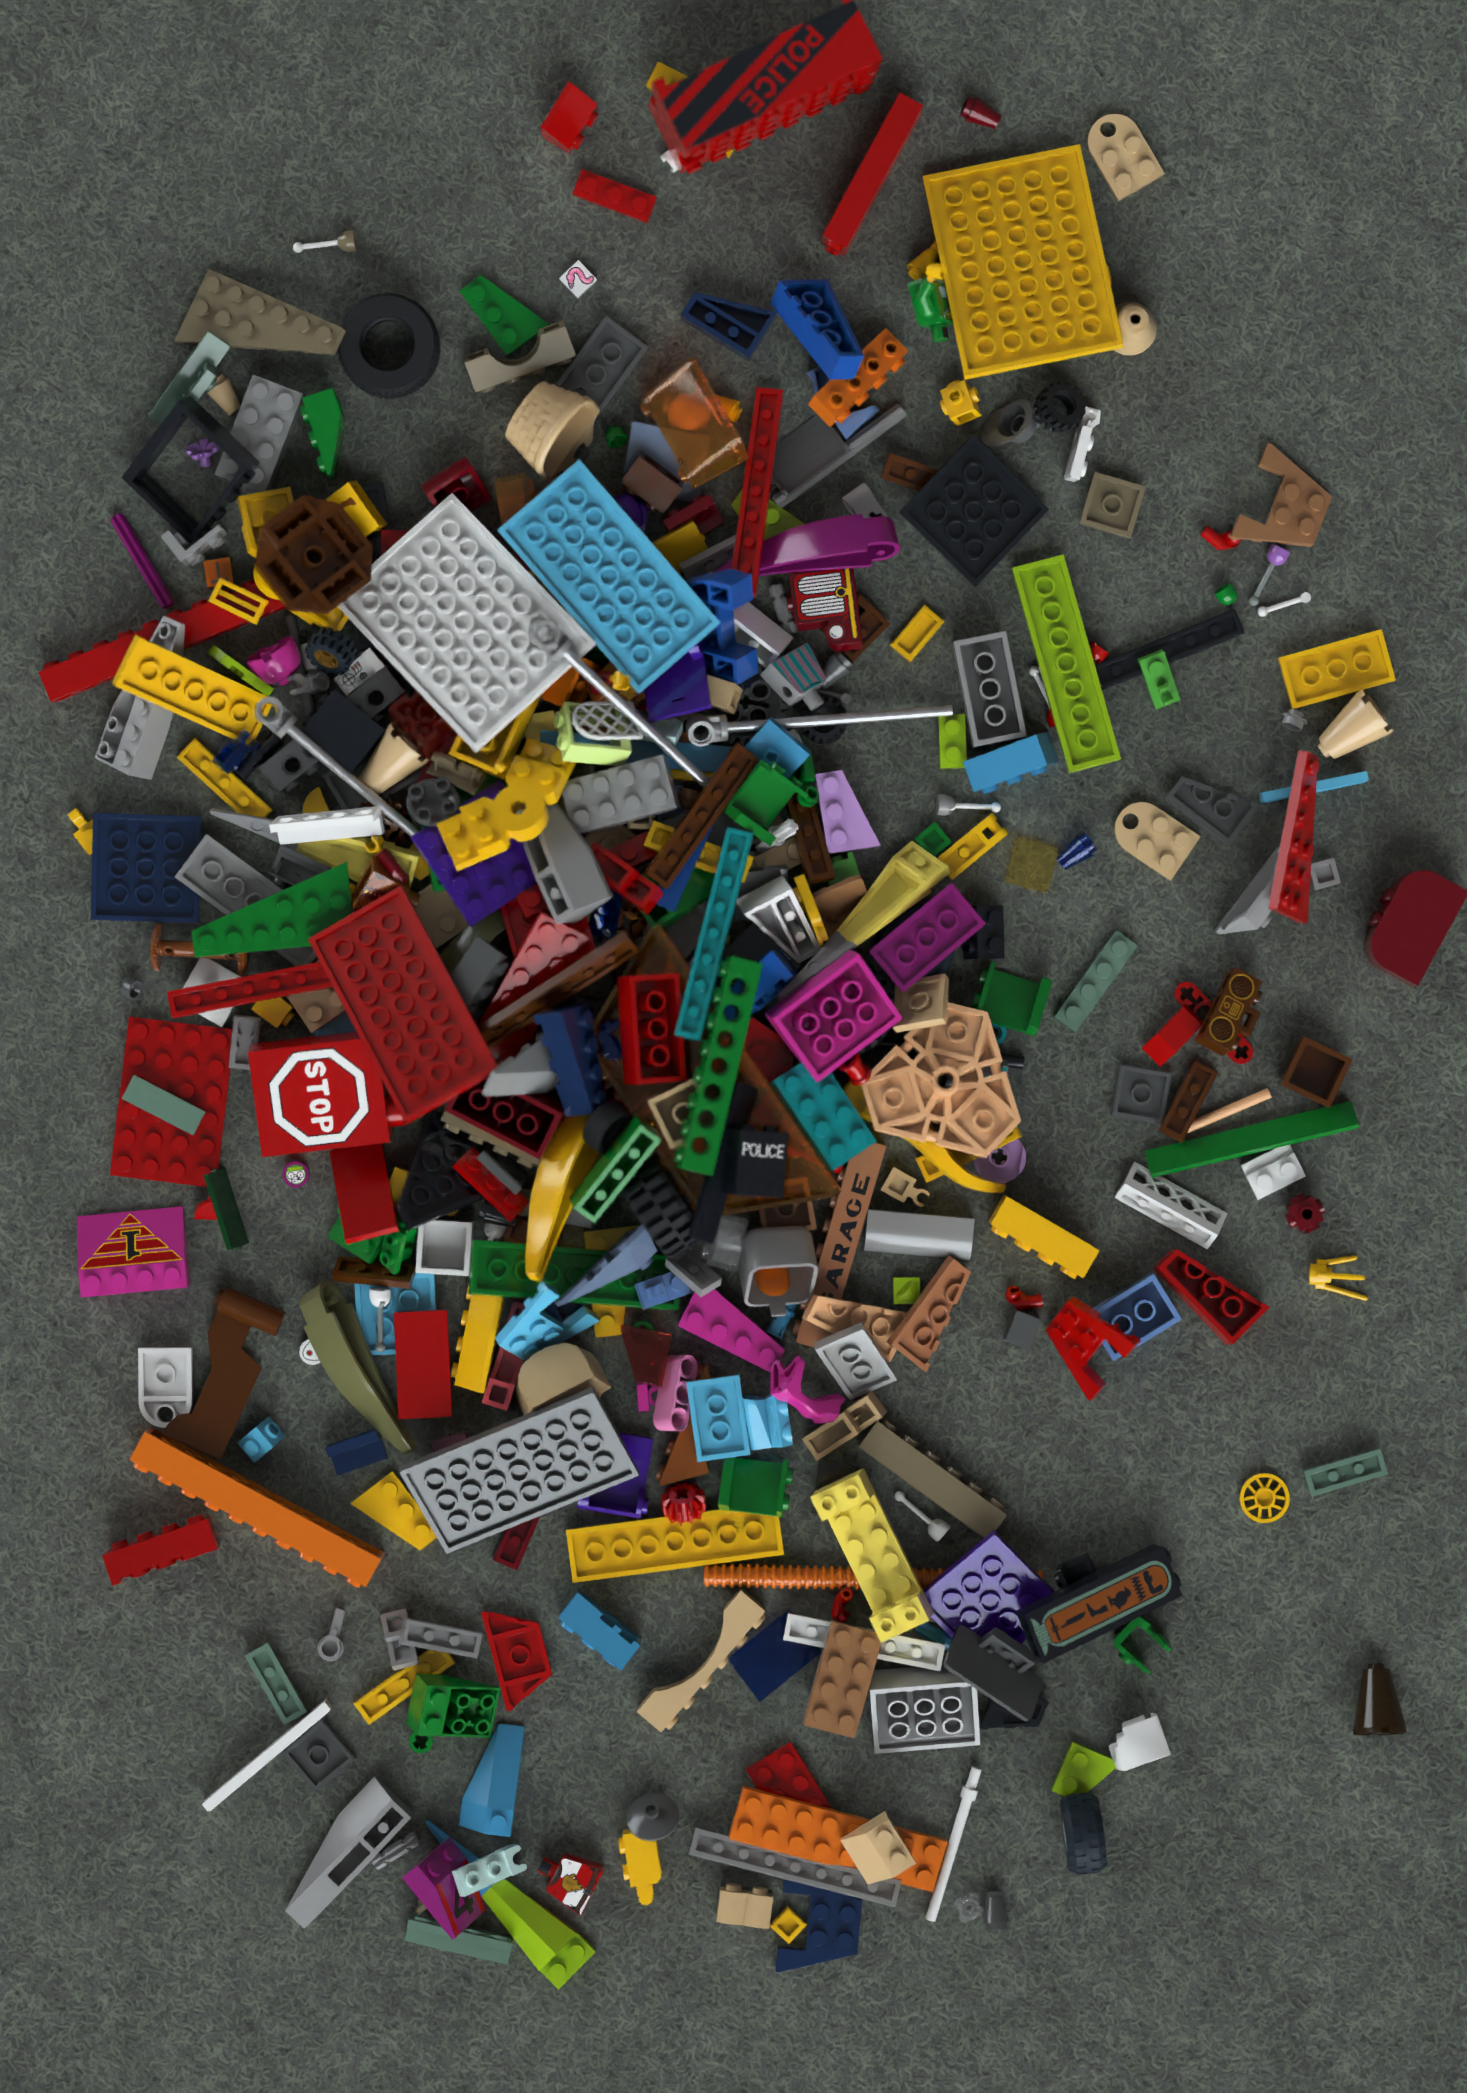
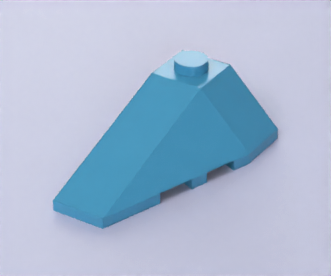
(492, 1793)

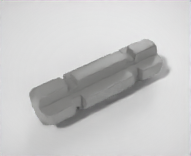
(781, 608)
(396, 1850)

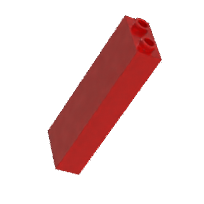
(871, 175)

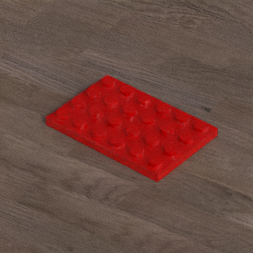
(192, 1066)

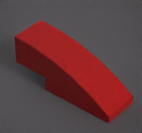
(626, 880)

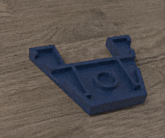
(830, 1929)

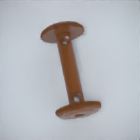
(185, 949)

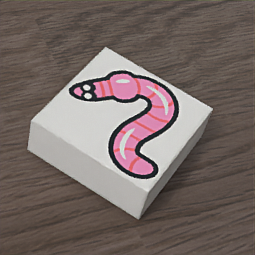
(578, 279)

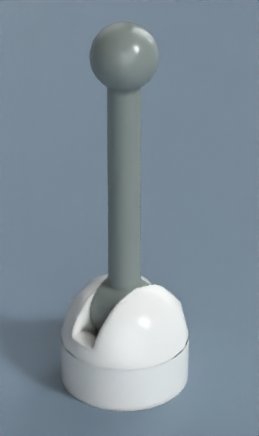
(379, 1298)

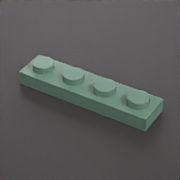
(1095, 981)

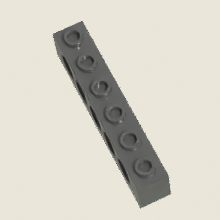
(276, 766)

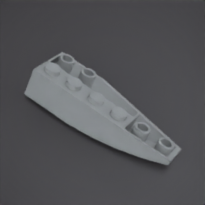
(137, 726)
(566, 869)
(350, 1845)

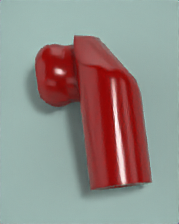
(1219, 541)

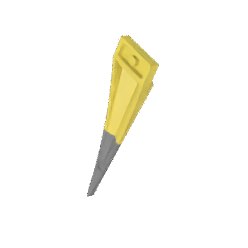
(327, 852)
(898, 887)

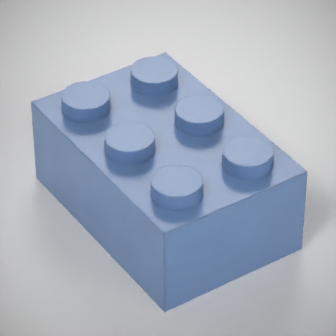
(1138, 1310)

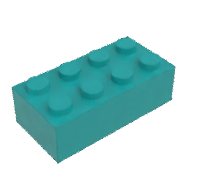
(823, 1115)

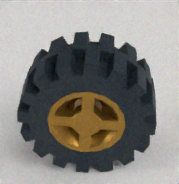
(330, 651)

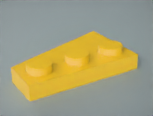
(397, 1510)

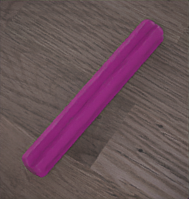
(142, 560)

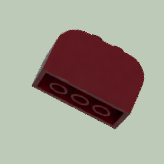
(1412, 924)
(519, 1120)

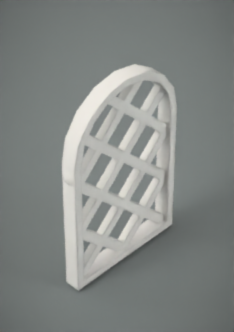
(604, 736)

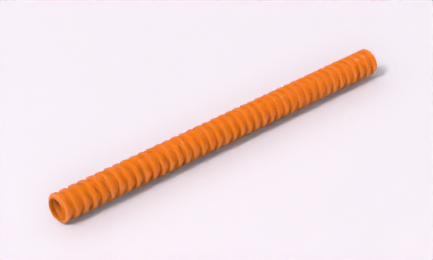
(798, 1576)

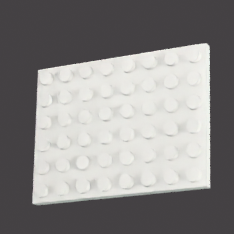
(457, 620)

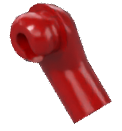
(1021, 1300)
(840, 1600)

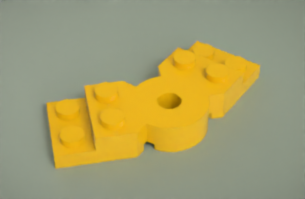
(256, 511)
(488, 824)

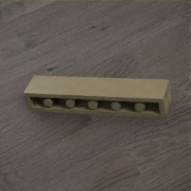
(932, 1479)

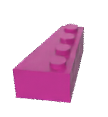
(728, 1327)

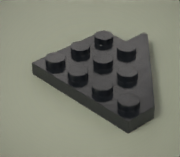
(431, 1182)

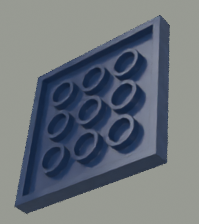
(137, 867)

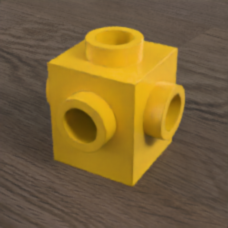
(960, 402)

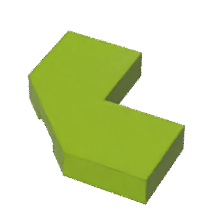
(240, 670)

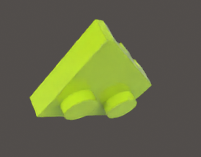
(1081, 1770)

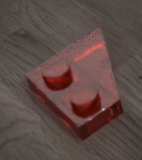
(647, 1354)

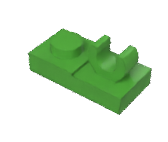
(1159, 679)

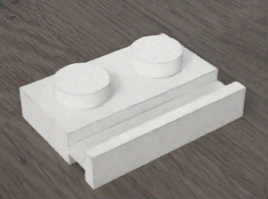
(1272, 1171)

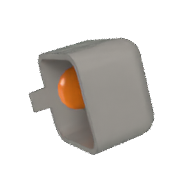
(777, 1267)

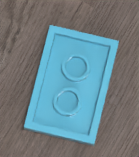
(718, 1418)

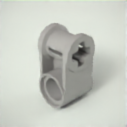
(863, 502)

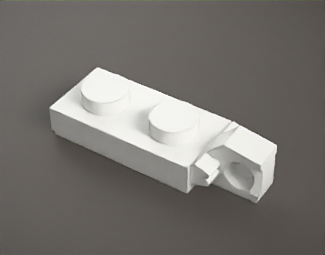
(1081, 444)

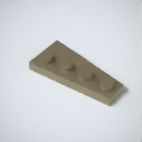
(479, 1136)

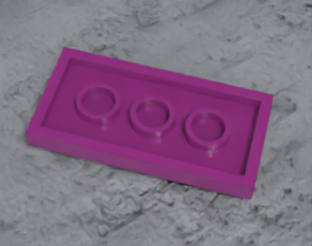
(927, 937)

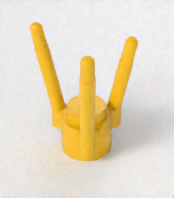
(1321, 1274)

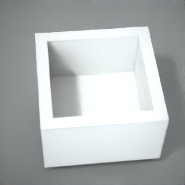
(444, 1247)

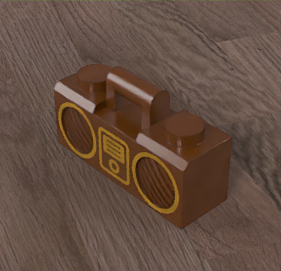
(1224, 1017)

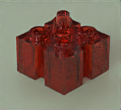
(421, 720)

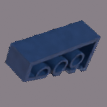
(573, 1057)

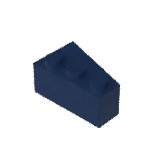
(729, 323)

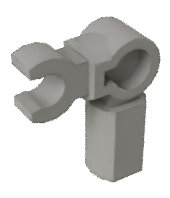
(313, 682)

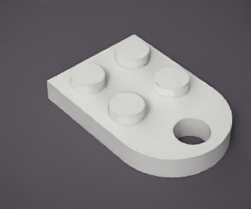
(165, 1381)

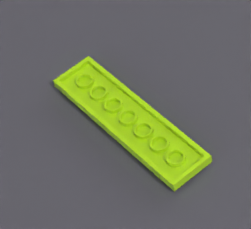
(1066, 663)

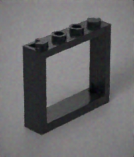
(159, 499)

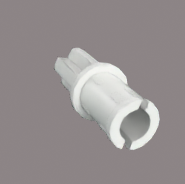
(781, 833)

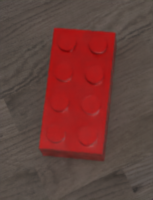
(647, 1026)

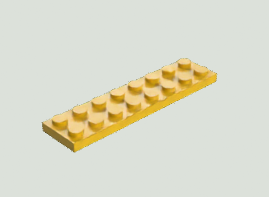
(662, 1546)

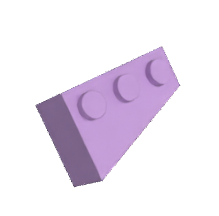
(842, 816)

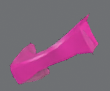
(787, 1388)

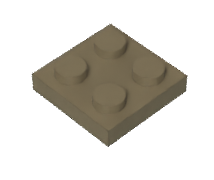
(1112, 505)

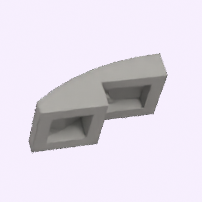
(400, 1655)

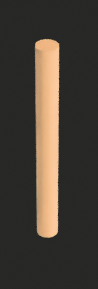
(1230, 1109)

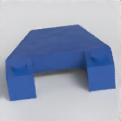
(722, 594)

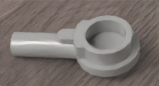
(331, 1646)

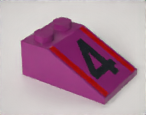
(436, 1888)

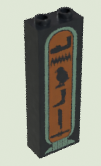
(1099, 1603)

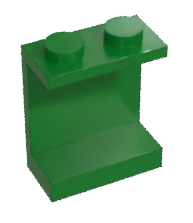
(762, 799)
(1012, 1000)
(755, 1486)

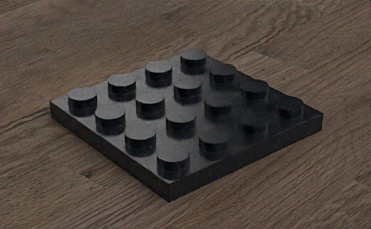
(973, 510)

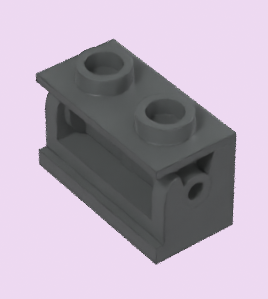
(294, 867)

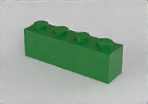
(615, 1168)

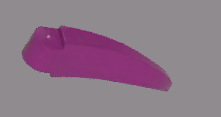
(829, 545)

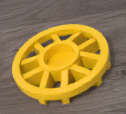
(1264, 1498)

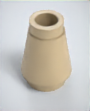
(224, 395)

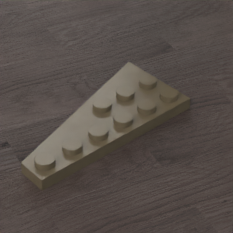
(254, 320)

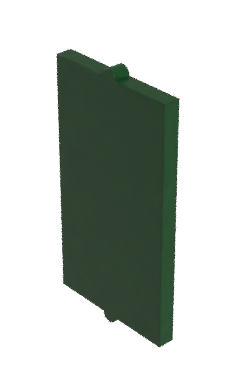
(226, 1209)

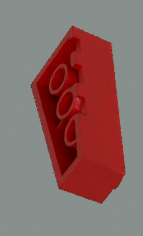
(160, 1549)

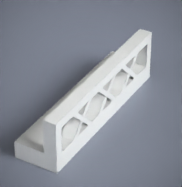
(328, 825)
(1169, 1209)

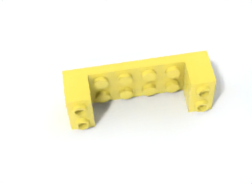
(873, 1554)

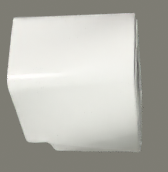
(1139, 1743)

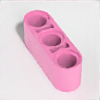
(672, 1399)

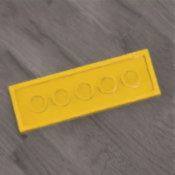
(189, 689)

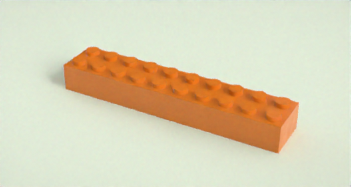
(256, 1506)

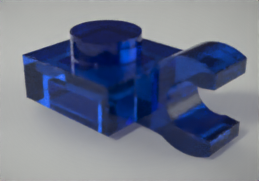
(232, 754)

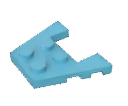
(537, 1330)

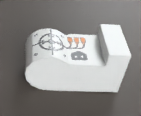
(359, 672)

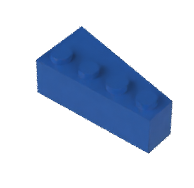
(819, 324)
(774, 977)

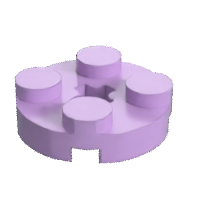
(1007, 1169)

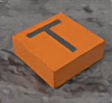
(218, 568)

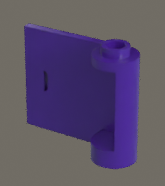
(680, 688)
(627, 1497)

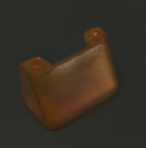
(694, 424)

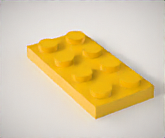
(1336, 669)

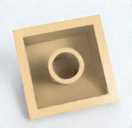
(878, 1849)

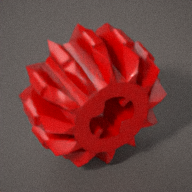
(683, 1503)

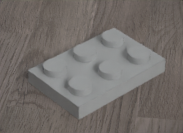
(855, 1361)

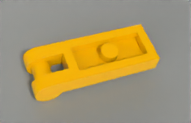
(972, 846)

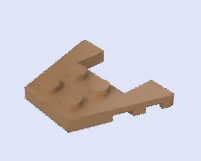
(1295, 510)

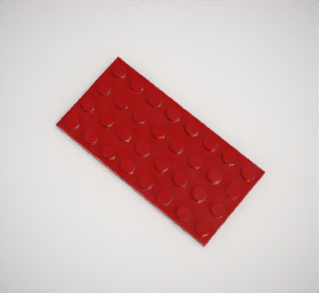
(404, 1004)

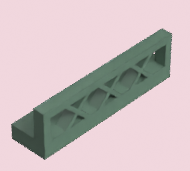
(473, 1943)

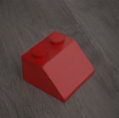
(569, 119)

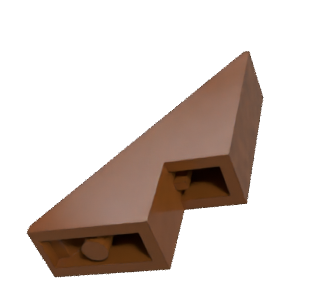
(682, 1452)

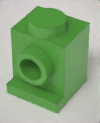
(843, 868)

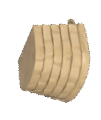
(552, 427)
(558, 1374)

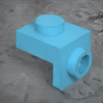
(261, 1439)

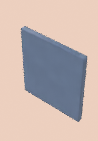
(650, 440)

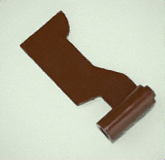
(231, 1373)

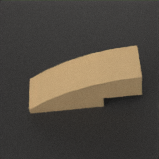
(846, 1426)

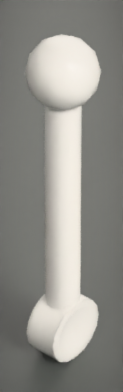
(1304, 598)

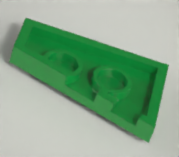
(502, 315)

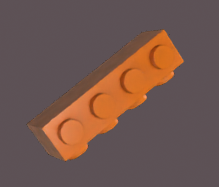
(838, 396)

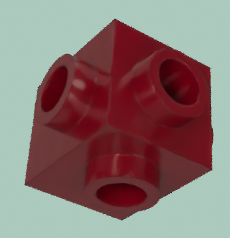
(1297, 1206)

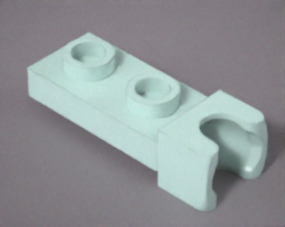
(487, 1870)

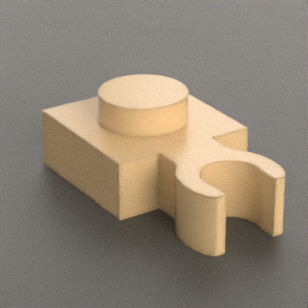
(901, 1186)

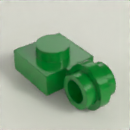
(806, 774)

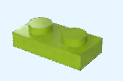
(952, 741)

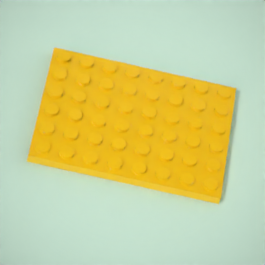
(1022, 261)

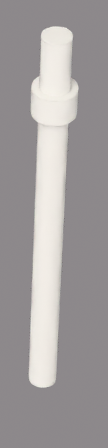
(968, 1795)

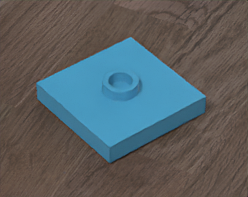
(777, 745)

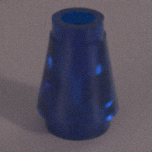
(1077, 851)

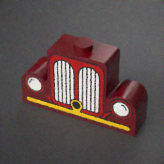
(828, 602)

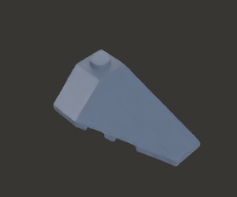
(627, 1255)

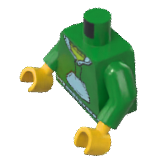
(931, 302)

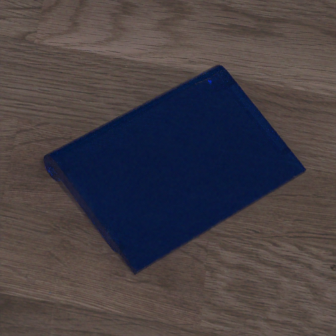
(770, 1660)

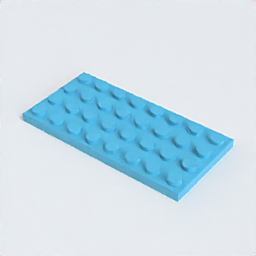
(609, 576)

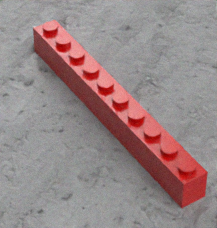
(102, 663)

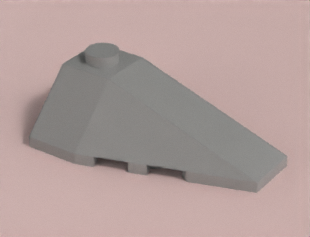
(524, 1074)

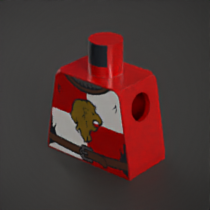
(571, 1880)

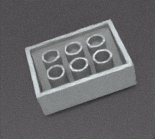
(922, 1710)

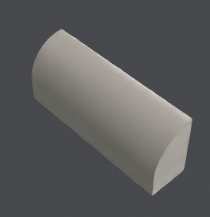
(919, 1234)

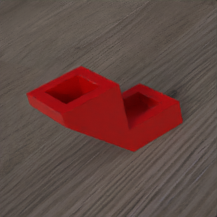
(1173, 1035)

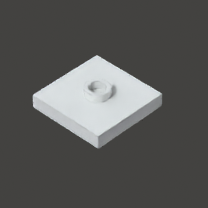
(207, 972)

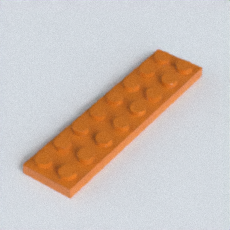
(816, 1832)

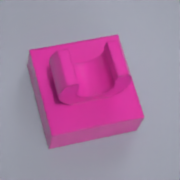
(645, 1397)

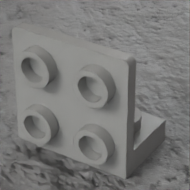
(194, 554)

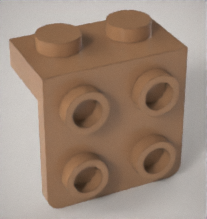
(838, 901)

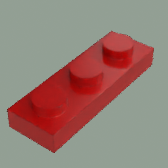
(614, 196)
(490, 1186)

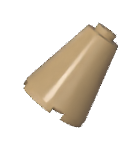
(1135, 336)
(1354, 727)
(392, 760)

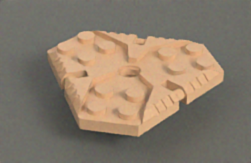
(972, 1112)

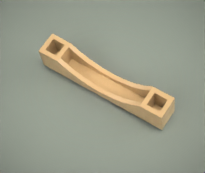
(666, 1701)

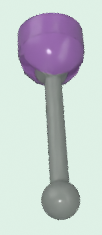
(1275, 556)

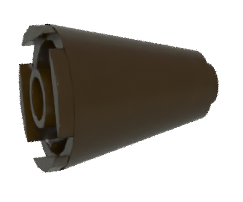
(1378, 1704)

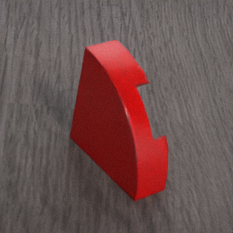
(205, 1210)

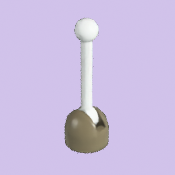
(346, 241)

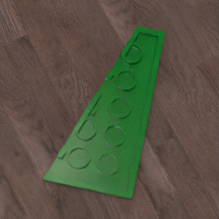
(280, 919)

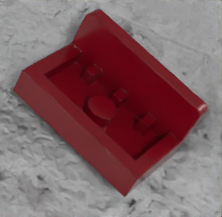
(701, 511)

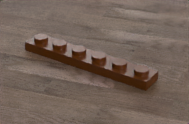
(701, 816)

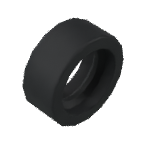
(605, 1126)

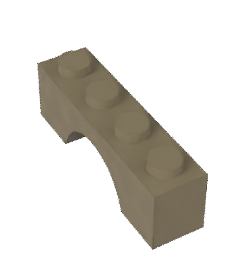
(551, 347)

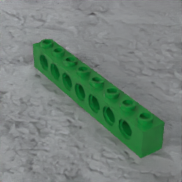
(748, 974)

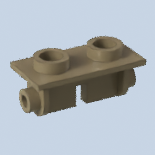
(456, 772)

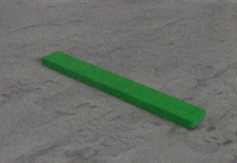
(1251, 1139)

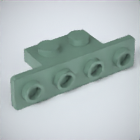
(194, 376)

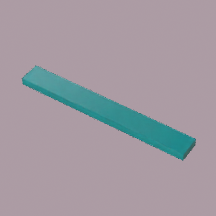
(714, 934)

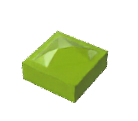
(906, 1290)

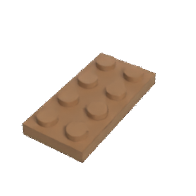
(842, 1679)

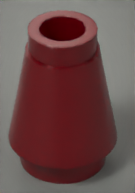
(979, 113)

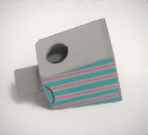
(796, 677)

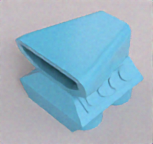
(767, 1422)

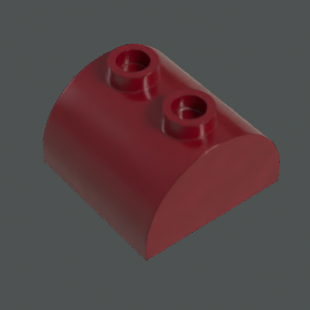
(461, 481)

